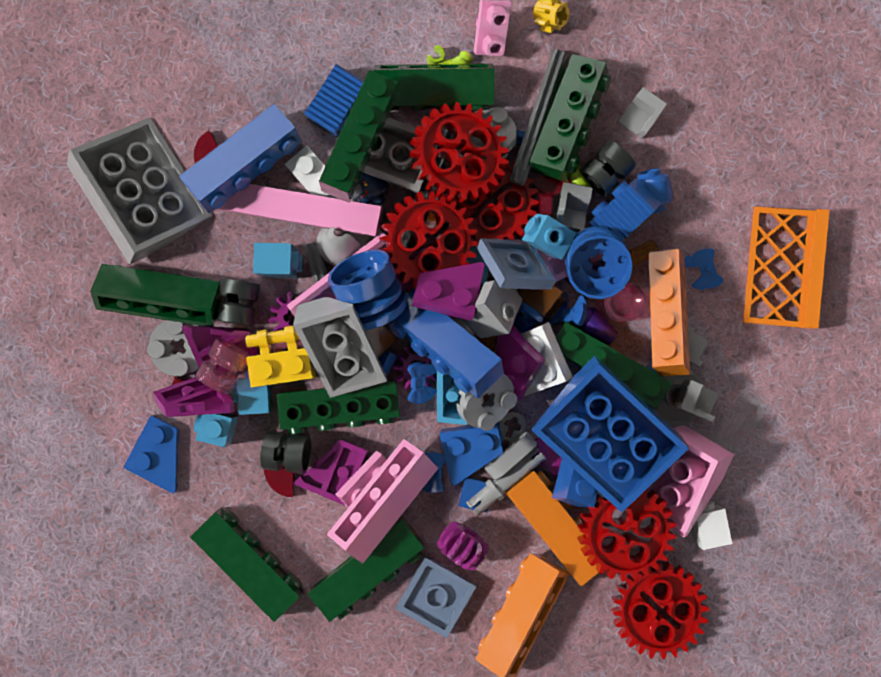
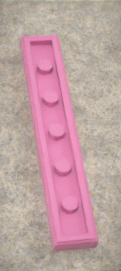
(306, 209)

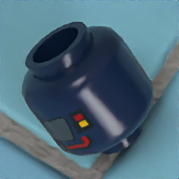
(370, 190)

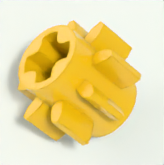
(551, 14)

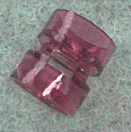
(624, 305)
(227, 356)

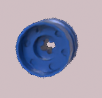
(605, 276)
(371, 286)

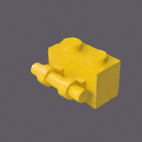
(280, 366)

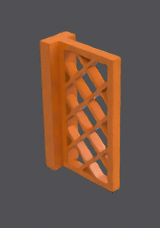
(812, 267)

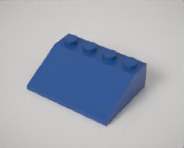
(609, 434)

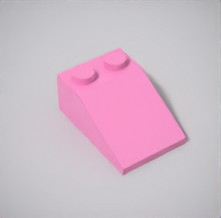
(692, 479)

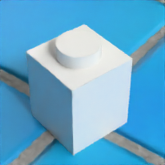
(712, 527)

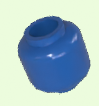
(659, 185)

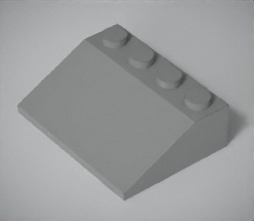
(136, 189)

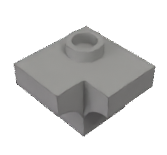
(495, 310)

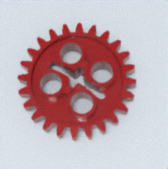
(463, 126)
(508, 219)
(411, 220)
(615, 556)
(642, 628)

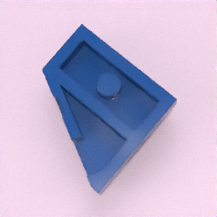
(469, 449)
(156, 454)

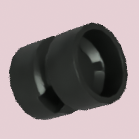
(615, 162)
(233, 312)
(296, 452)

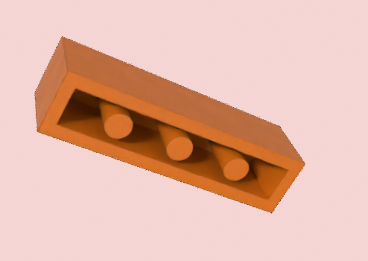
(669, 313)
(552, 523)
(521, 616)

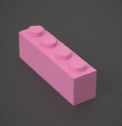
(382, 501)

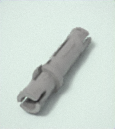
(496, 488)

